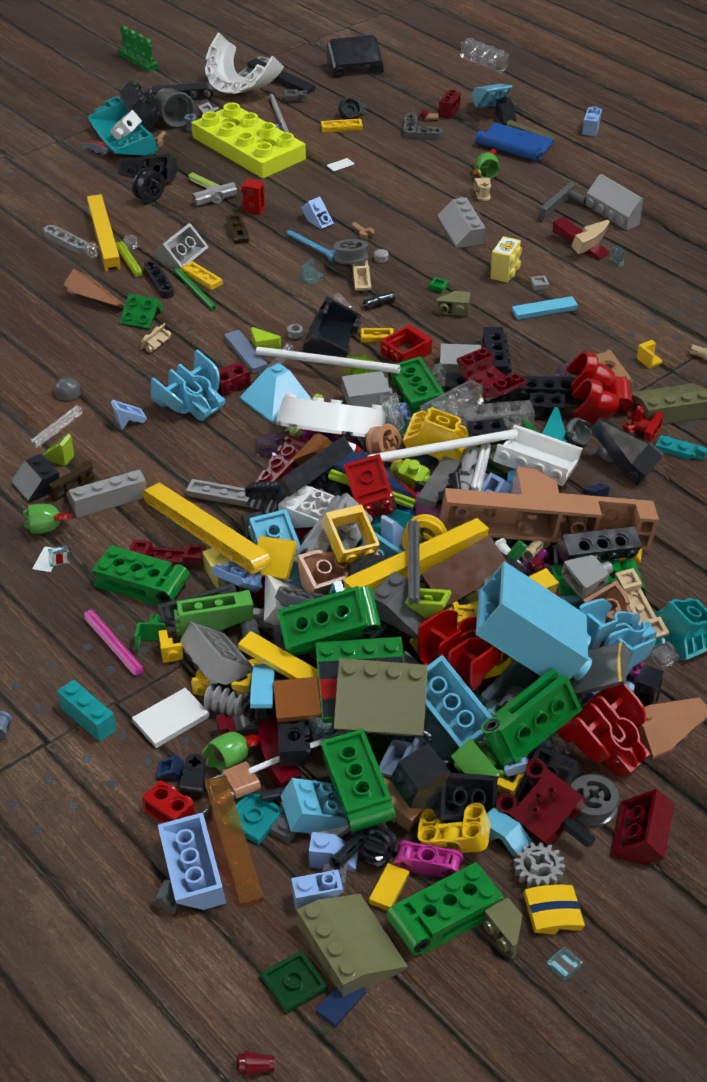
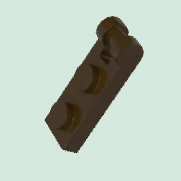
(237, 228)
(72, 480)

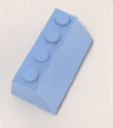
(191, 862)

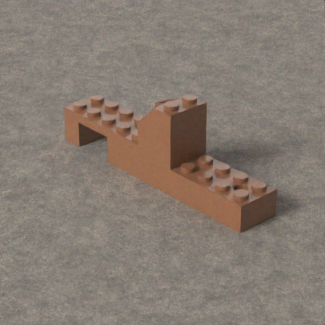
(543, 514)

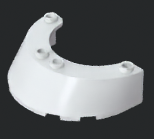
(223, 75)
(328, 417)

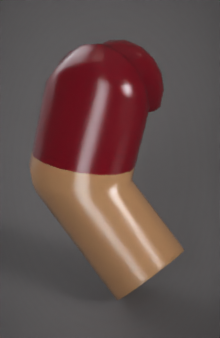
(427, 116)

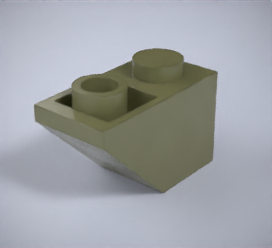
(454, 303)
(504, 924)

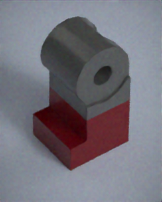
(236, 724)

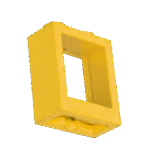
(348, 516)

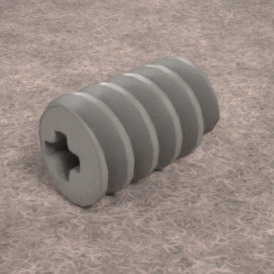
(222, 702)

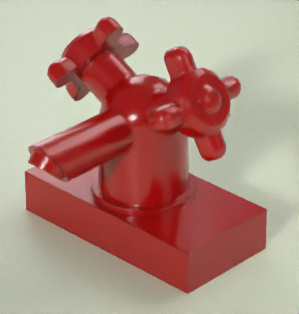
(648, 428)

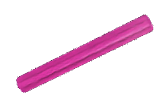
(114, 643)

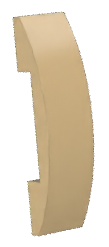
(632, 585)

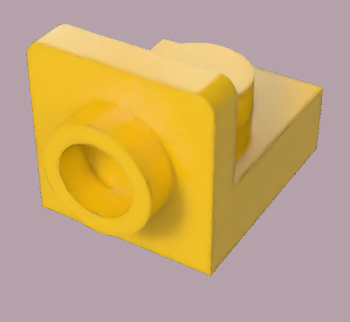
(169, 651)
(199, 684)

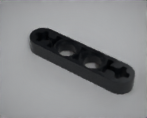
(160, 281)

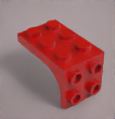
(371, 486)

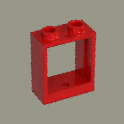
(420, 341)

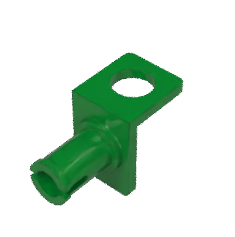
(148, 630)

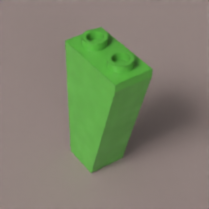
(214, 611)

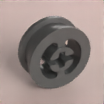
(351, 251)
(595, 789)

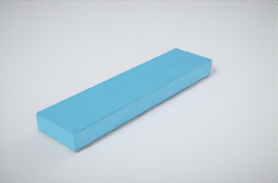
(544, 308)

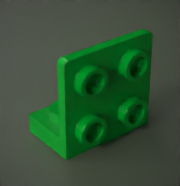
(140, 311)

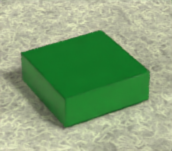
(438, 285)

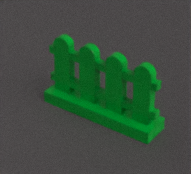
(136, 49)

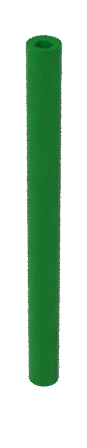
(195, 289)

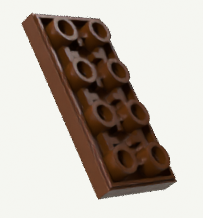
(465, 570)

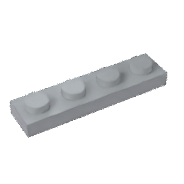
(217, 492)

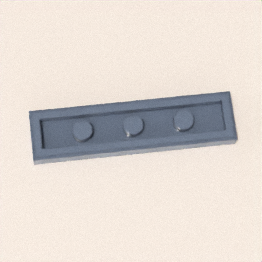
(245, 351)

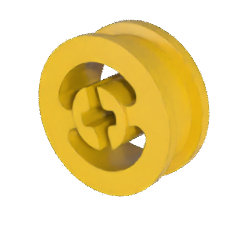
(432, 525)

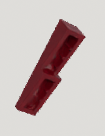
(568, 230)

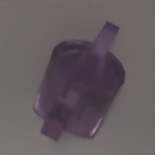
(561, 371)

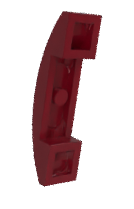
(185, 557)

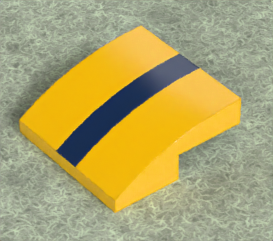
(553, 908)

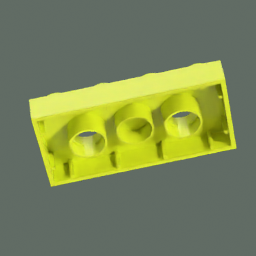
(248, 140)

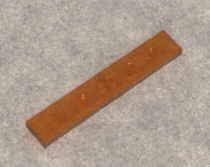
(233, 841)

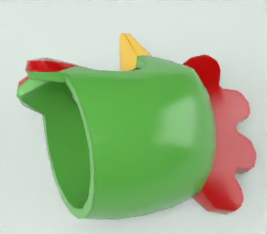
(487, 164)
(43, 518)
(232, 747)

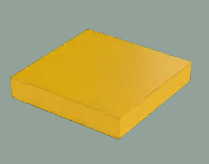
(281, 555)

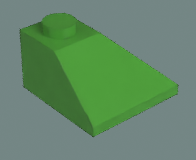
(478, 759)

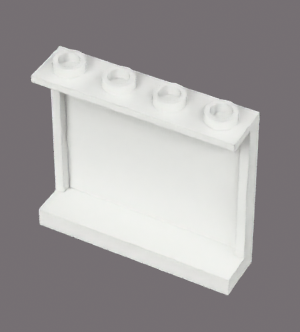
(539, 452)

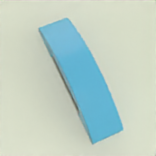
(262, 686)

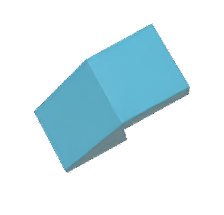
(508, 831)

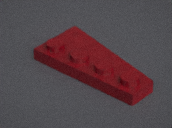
(283, 462)

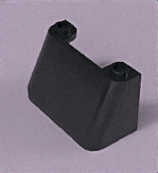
(353, 52)
(331, 330)

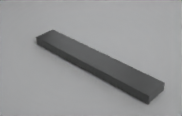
(437, 482)

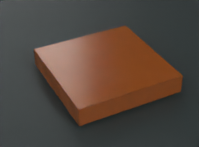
(297, 699)

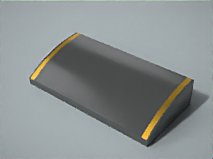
(607, 669)

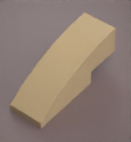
(590, 236)

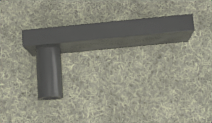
(559, 199)

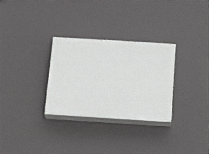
(170, 717)

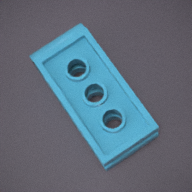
(276, 526)

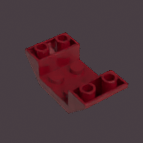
(480, 368)

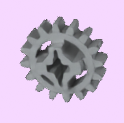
(539, 865)

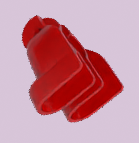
(599, 388)
(460, 646)
(609, 730)

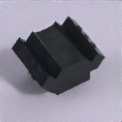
(265, 495)

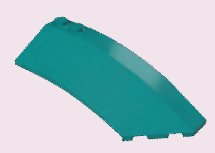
(138, 142)

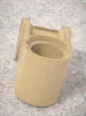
(482, 188)

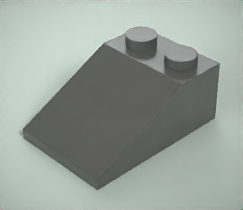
(391, 605)

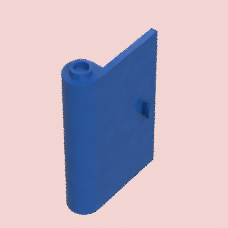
(514, 141)

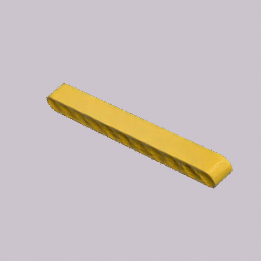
(207, 528)

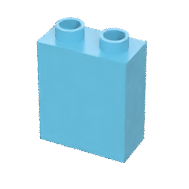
(533, 624)

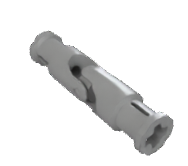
(468, 466)

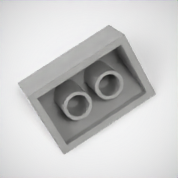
(181, 247)

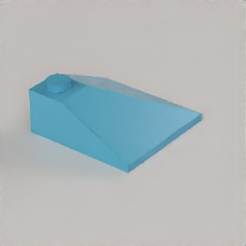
(268, 390)

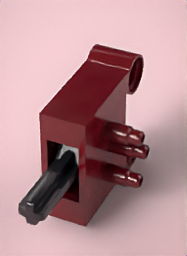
(548, 807)

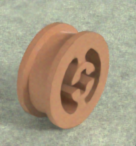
(383, 439)

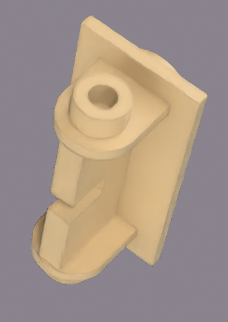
(151, 343)

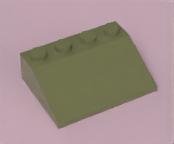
(675, 402)
(381, 697)
(349, 942)

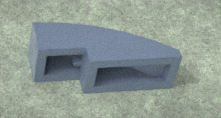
(397, 751)

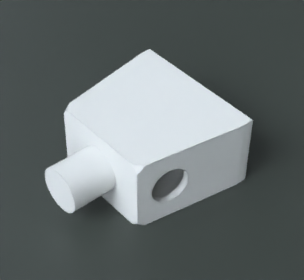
(122, 129)

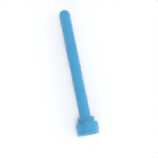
(329, 253)

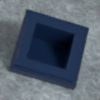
(597, 490)
(170, 769)

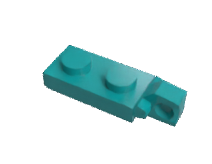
(681, 448)

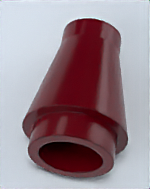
(254, 1063)

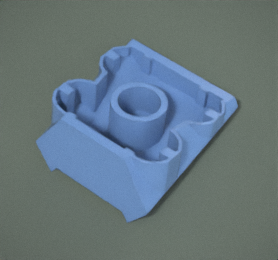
(237, 575)

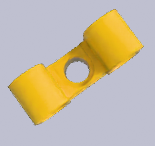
(464, 836)

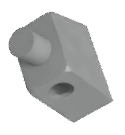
(586, 575)

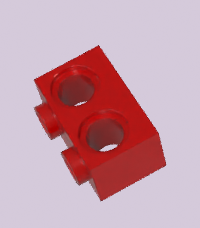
(253, 196)
(167, 803)

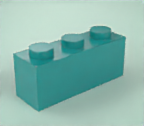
(86, 710)

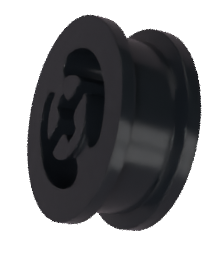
(143, 183)

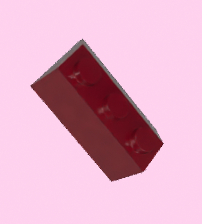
(643, 828)

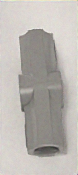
(214, 194)

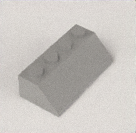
(615, 202)
(462, 223)
(107, 493)
(215, 654)

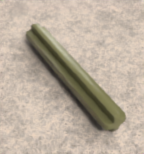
(513, 124)

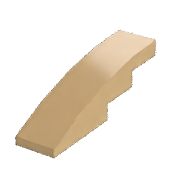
(361, 276)

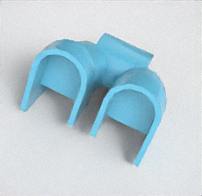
(179, 393)
(623, 628)

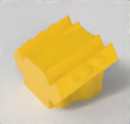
(433, 428)

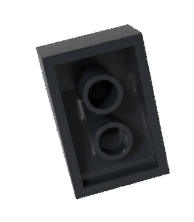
(560, 765)

